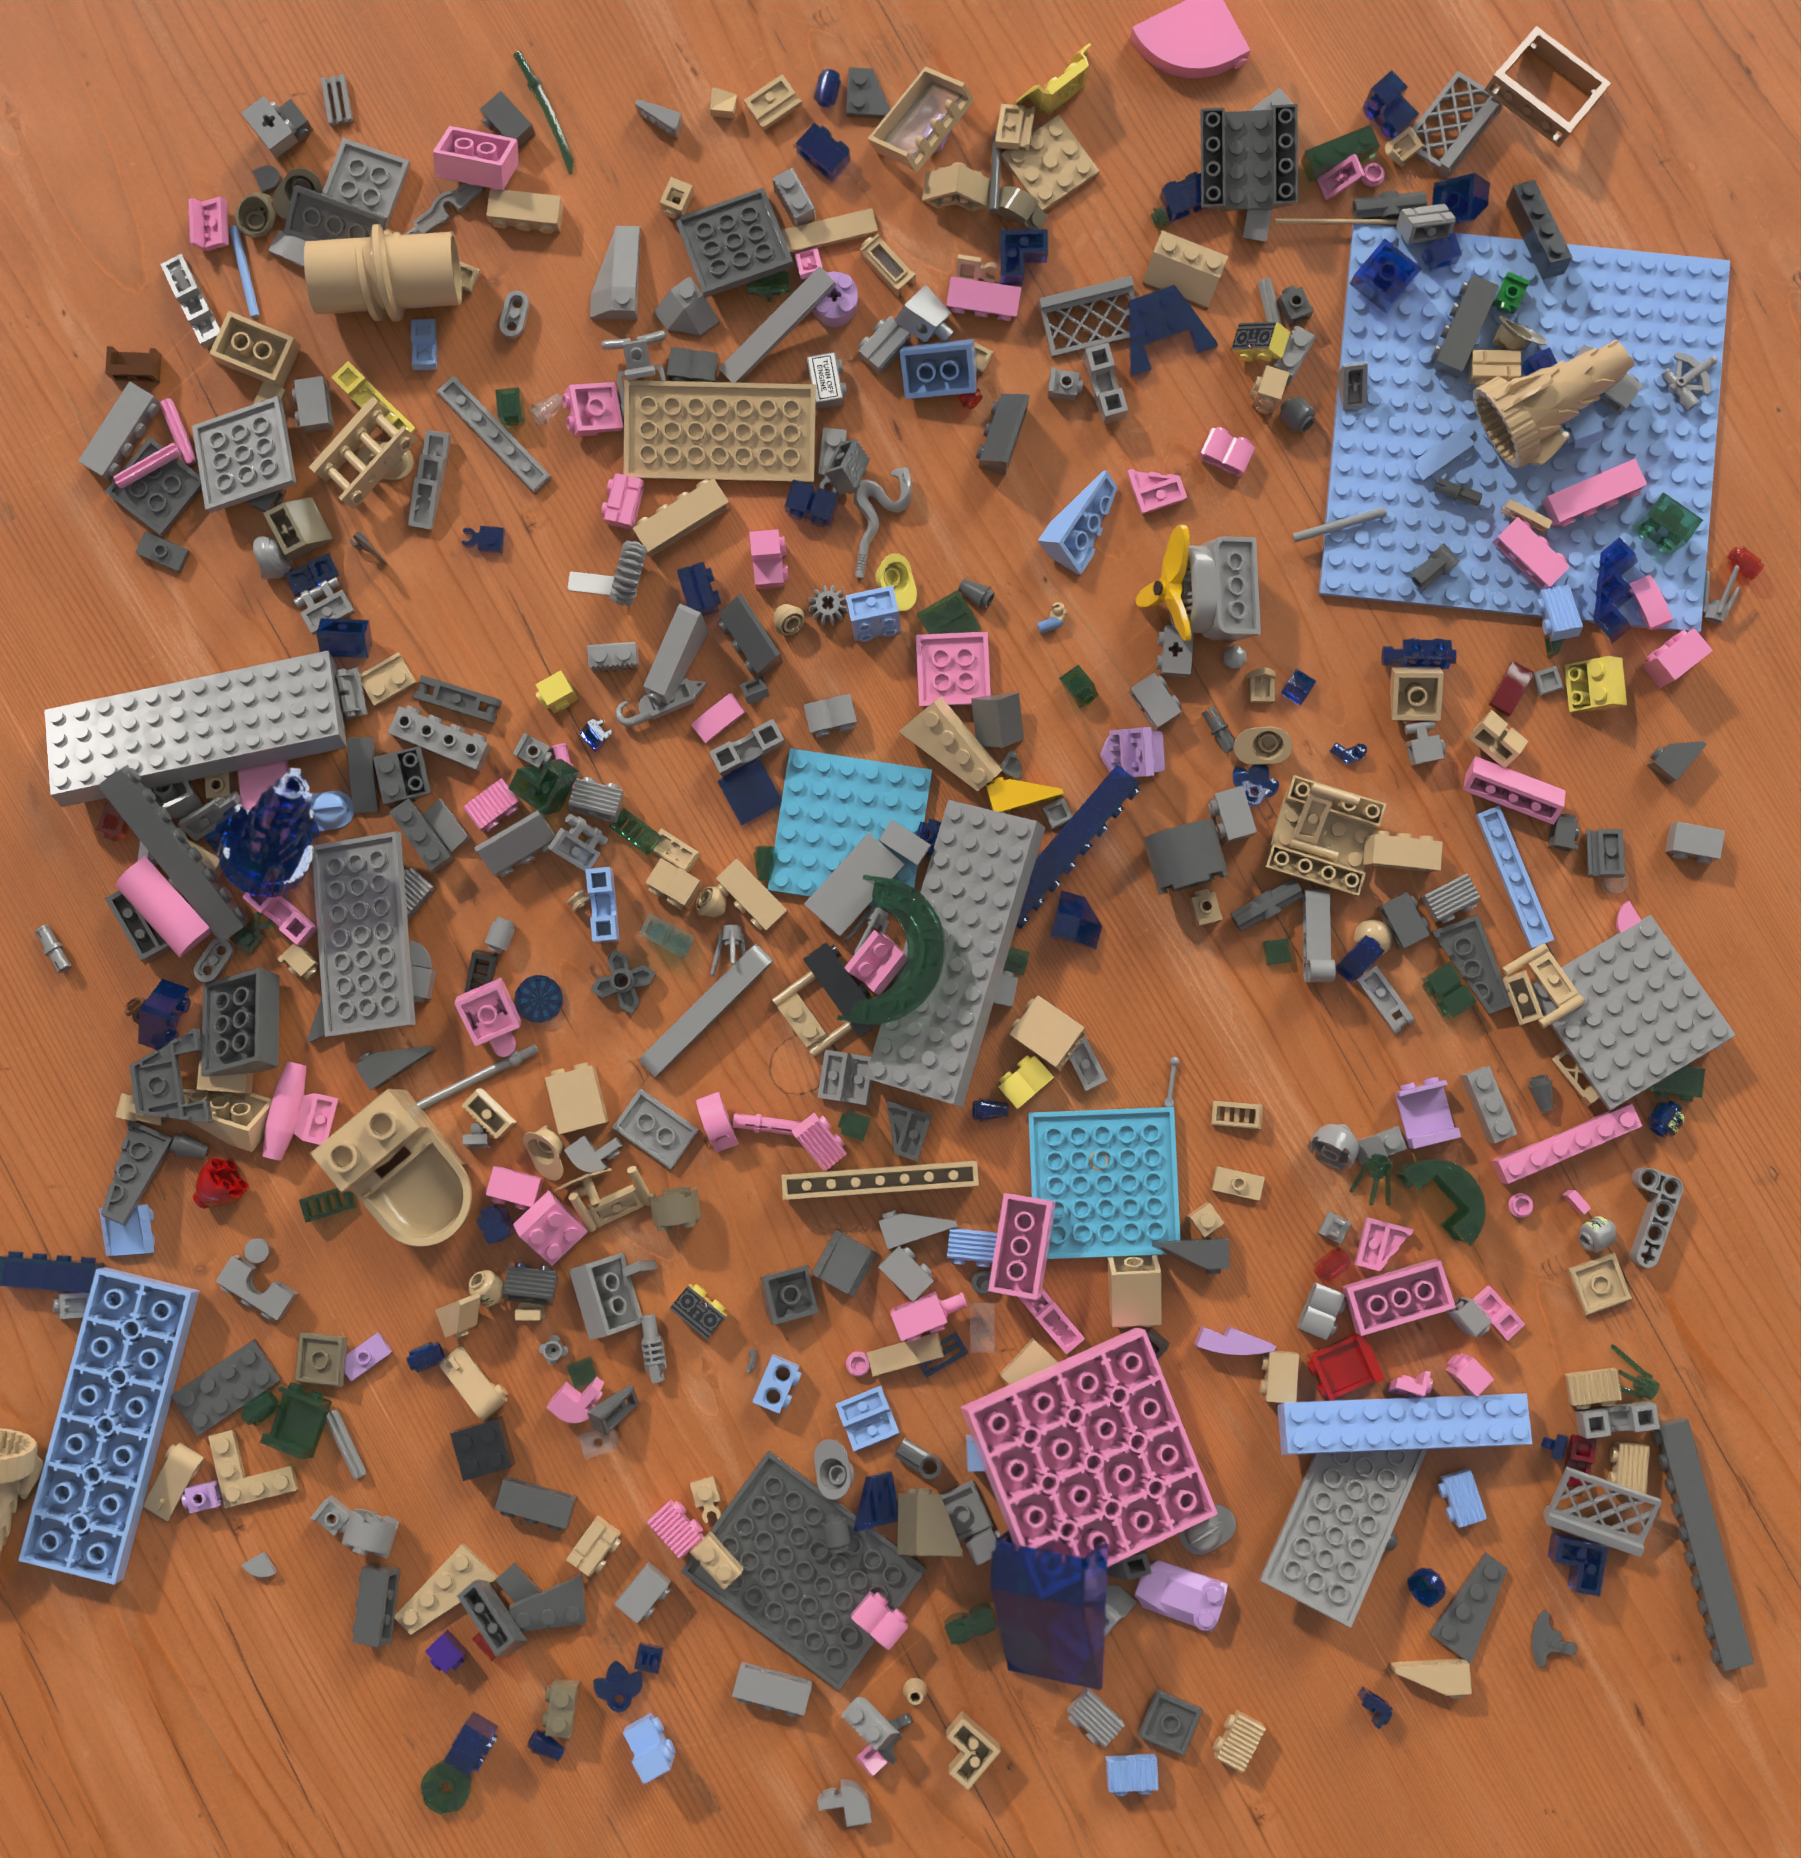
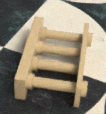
(349, 439)

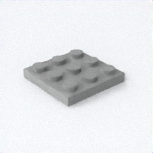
(366, 178)

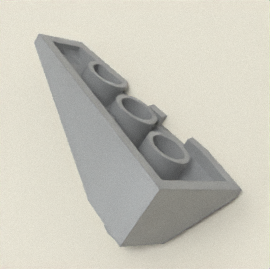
(618, 279)

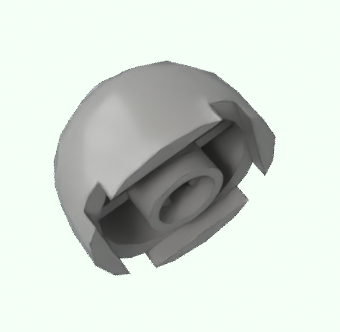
(1335, 1145)

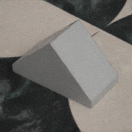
(1353, 385)

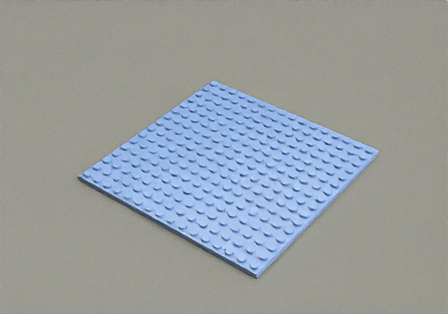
(1641, 299)

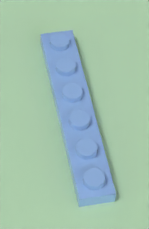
(1514, 877)

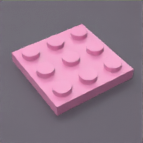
(952, 667)

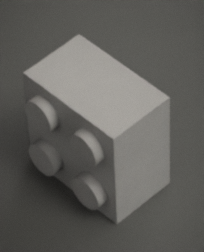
(1231, 815)

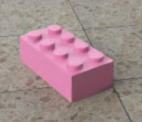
(1022, 1246)
(1398, 1297)

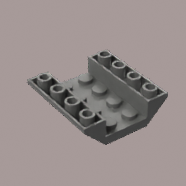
(1249, 158)

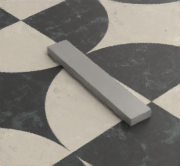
(778, 325)
(494, 434)

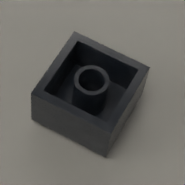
(482, 1448)

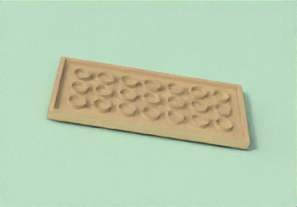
(719, 430)

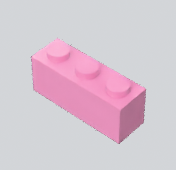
(983, 298)
(1531, 554)

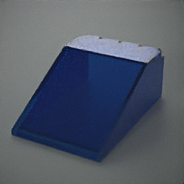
(1051, 1611)

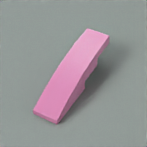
(1054, 1321)

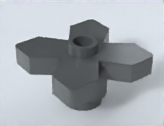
(611, 984)

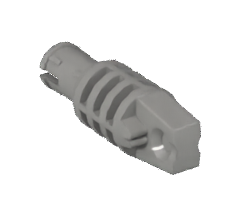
(653, 1349)

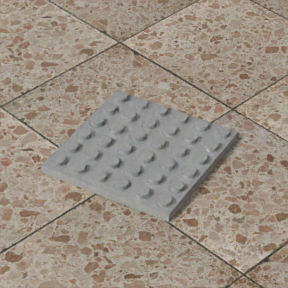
(1638, 1015)

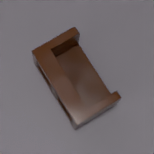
(133, 365)

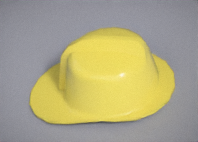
(897, 572)

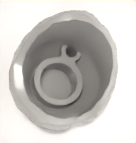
(270, 558)

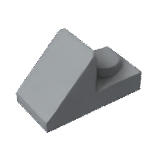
(1384, 1143)

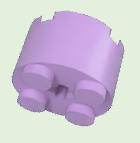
(844, 309)

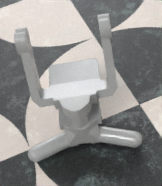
(636, 358)

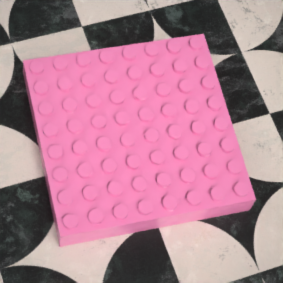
(1091, 1453)

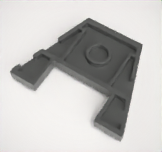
(159, 1082)

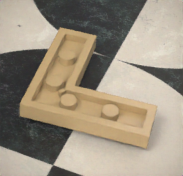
(233, 1483)

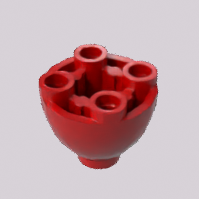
(219, 1184)

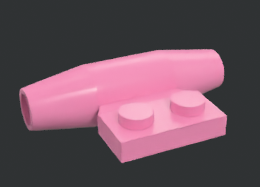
(295, 1113)

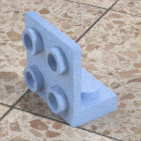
(874, 613)

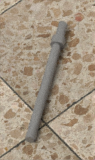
(514, 1060)

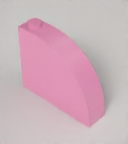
(1192, 40)

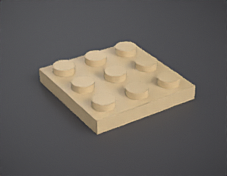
(1053, 164)

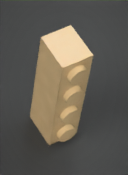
(681, 517)

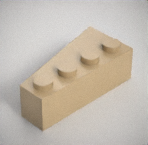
(952, 744)

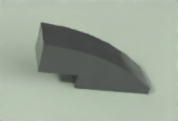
(363, 775)

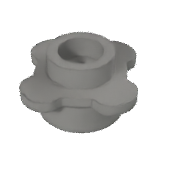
(552, 1357)

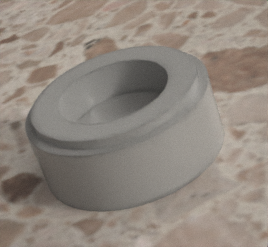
(257, 1250)

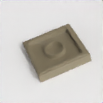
(321, 1359)

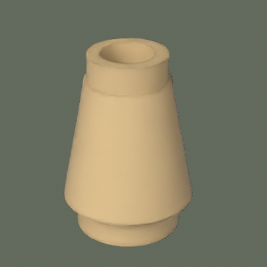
(915, 1685)

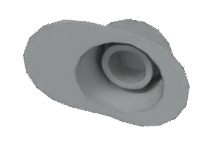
(833, 1469)
(1209, 1533)

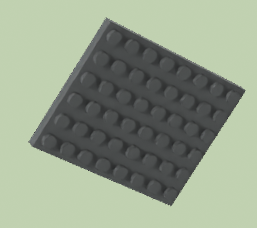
(790, 1578)

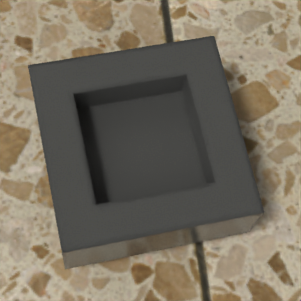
(755, 690)

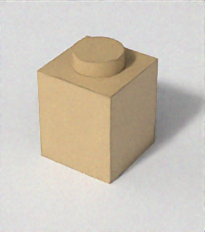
(1205, 1219)

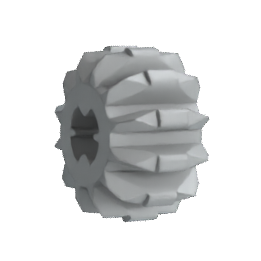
(837, 602)

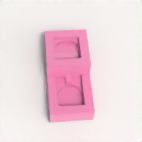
(1650, 602)
(718, 717)
(1502, 1315)

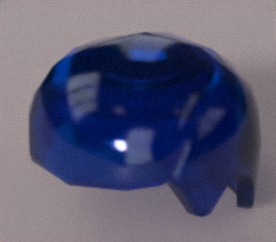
(1426, 1586)

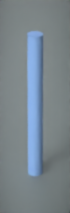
(244, 272)

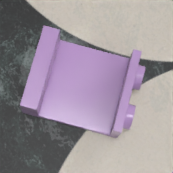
(1425, 1113)

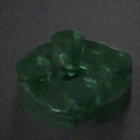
(449, 1801)

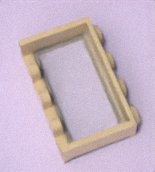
(921, 119)

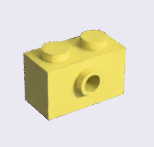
(556, 692)

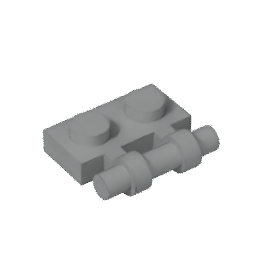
(333, 607)
(573, 849)

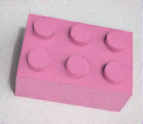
(476, 158)

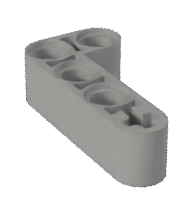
(1317, 937)
(1650, 1217)

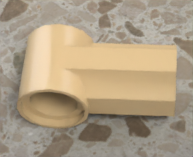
(127, 1111)

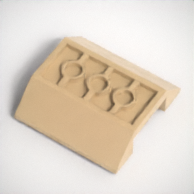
(1342, 832)

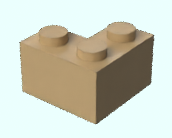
(956, 186)
(674, 883)
(976, 1748)

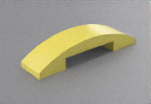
(360, 391)

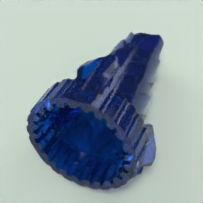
(270, 845)

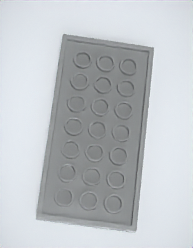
(363, 935)
(1340, 1529)

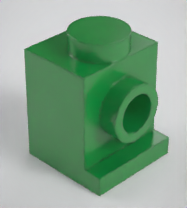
(1515, 285)

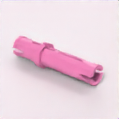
(764, 1124)

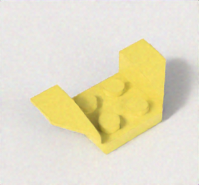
(1062, 88)

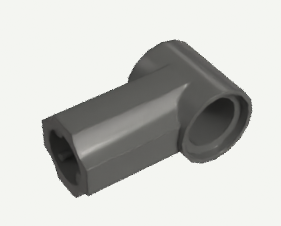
(1438, 564)
(916, 1457)

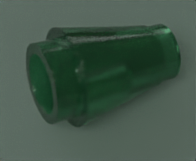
(764, 862)

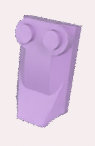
(1182, 1595)

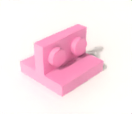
(877, 962)

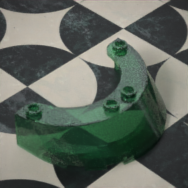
(924, 956)

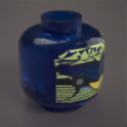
(1666, 1119)

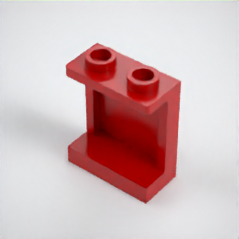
(1344, 1366)

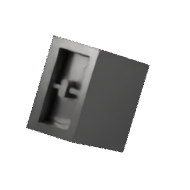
(402, 776)

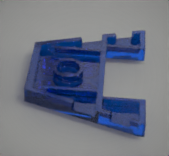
(1160, 317)

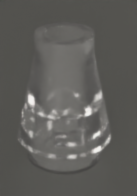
(546, 409)

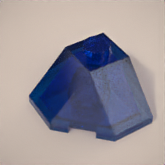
(1463, 196)
(1075, 921)

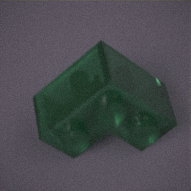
(546, 788)

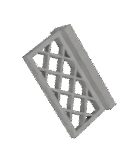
(1468, 136)
(1078, 298)
(1591, 1528)

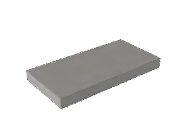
(845, 892)

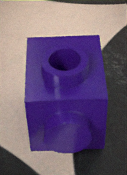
(446, 1652)

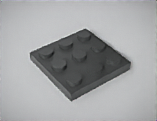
(161, 494)

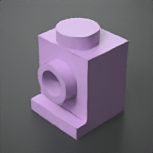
(210, 1493)

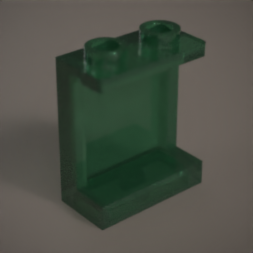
(298, 1421)

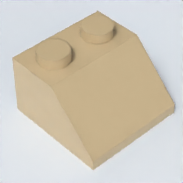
(1416, 693)

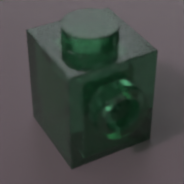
(854, 1125)

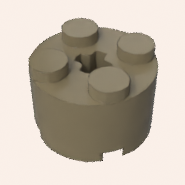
(675, 1207)

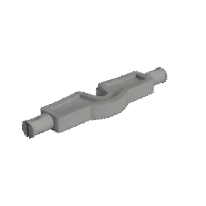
(438, 216)

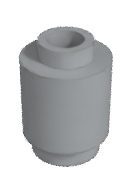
(500, 935)

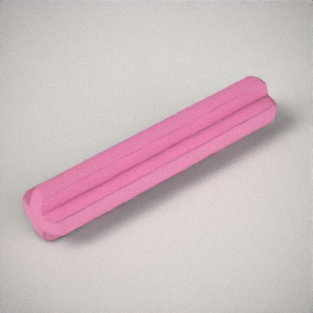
(178, 432)
(147, 465)

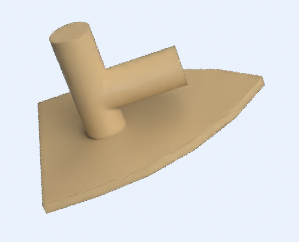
(588, 1188)

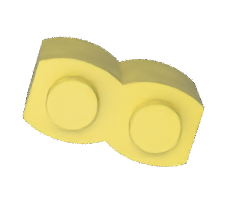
(1025, 1081)

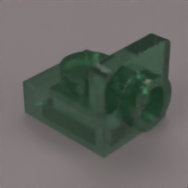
(1079, 686)

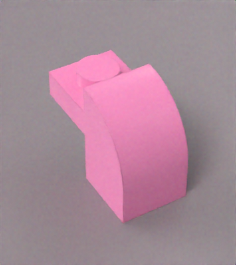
(716, 1122)
(572, 1405)

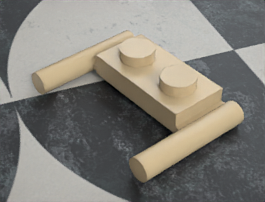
(1313, 819)
(1552, 980)
(803, 1020)
(615, 1204)

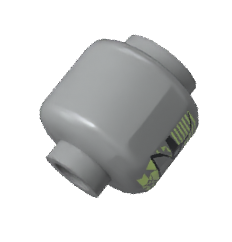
(1597, 1234)

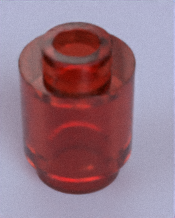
(1748, 562)
(1331, 1265)

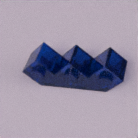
(1613, 590)

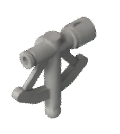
(1679, 384)

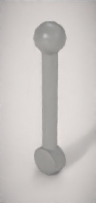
(1169, 1102)

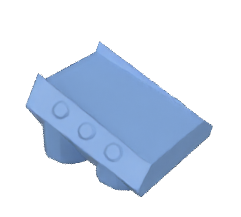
(132, 1238)

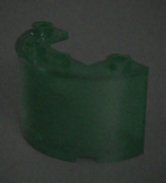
(1458, 1186)

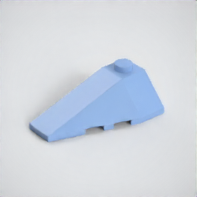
(1074, 530)

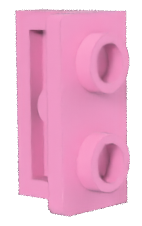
(208, 223)

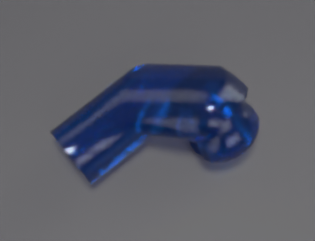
(1349, 754)

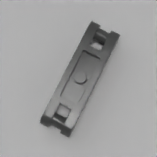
(457, 699)

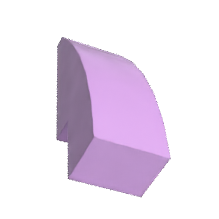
(1232, 1342)

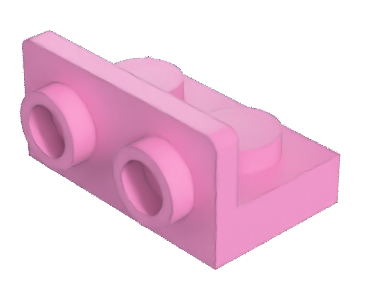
(1411, 1387)

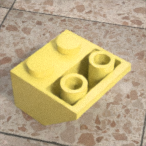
(1596, 684)

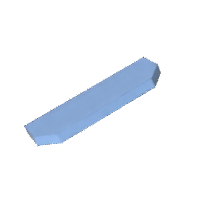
(1442, 454)

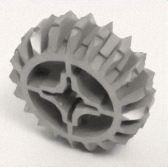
(628, 573)

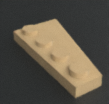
(442, 1588)

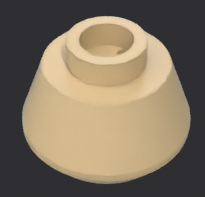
(788, 619)
(711, 902)

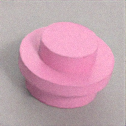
(1373, 175)
(1520, 1205)

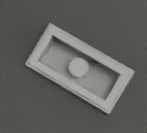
(446, 825)

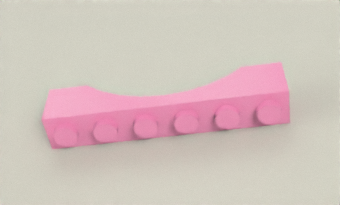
(1566, 1144)

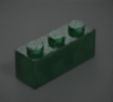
(1326, 156)

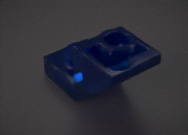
(1359, 958)

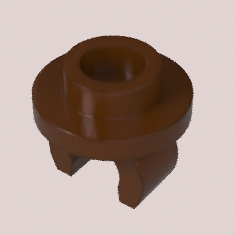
(133, 1007)

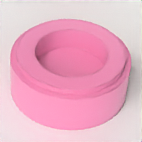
(858, 1363)

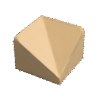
(723, 104)

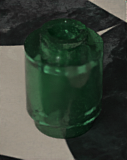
(260, 1408)

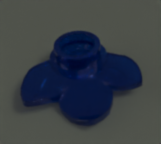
(1257, 780)
(618, 1682)

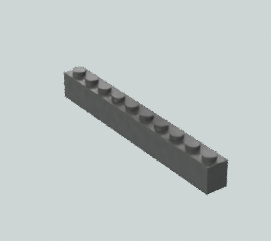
(1702, 1544)

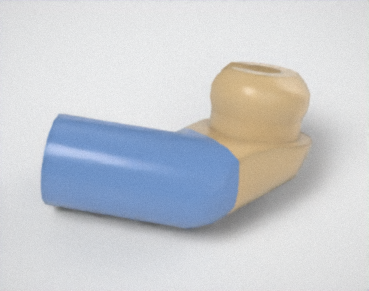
(1055, 619)

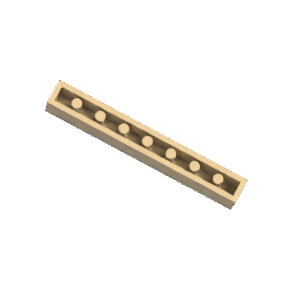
(880, 1180)

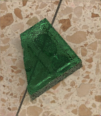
(949, 616)

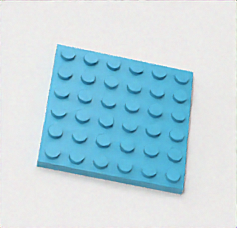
(832, 806)
(1114, 1207)

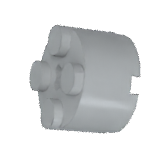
(370, 1532)

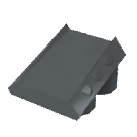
(844, 1263)

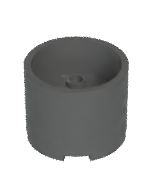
(1185, 856)

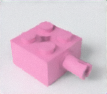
(924, 1315)

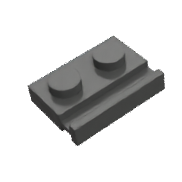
(1605, 853)

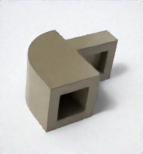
(1020, 207)

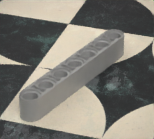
(705, 1010)

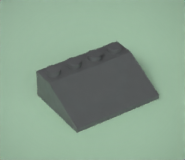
(240, 1024)

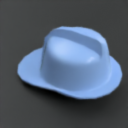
(332, 809)

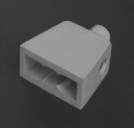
(925, 316)

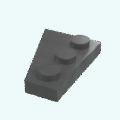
(552, 1608)

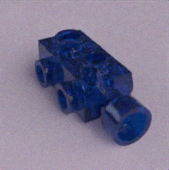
(1422, 652)

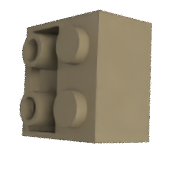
(298, 527)

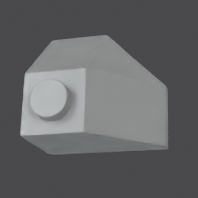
(686, 310)

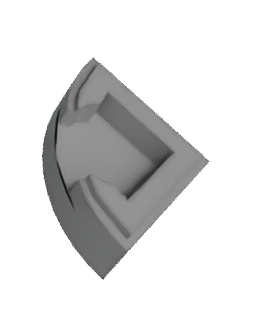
(419, 955)
(639, 1268)
(260, 1566)

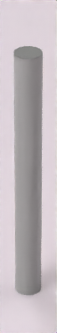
(1339, 524)

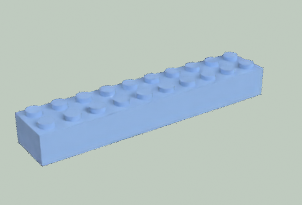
(1404, 1424)

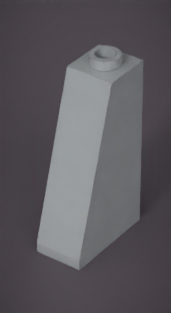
(675, 654)

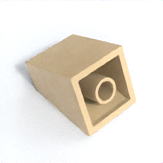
(1134, 1290)

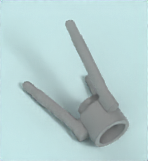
(1718, 610)
(875, 918)
(732, 937)

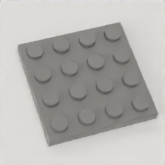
(244, 454)

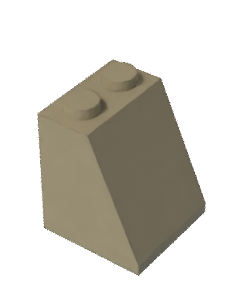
(925, 1525)

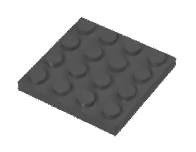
(734, 242)

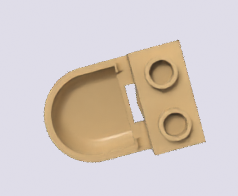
(423, 1195)

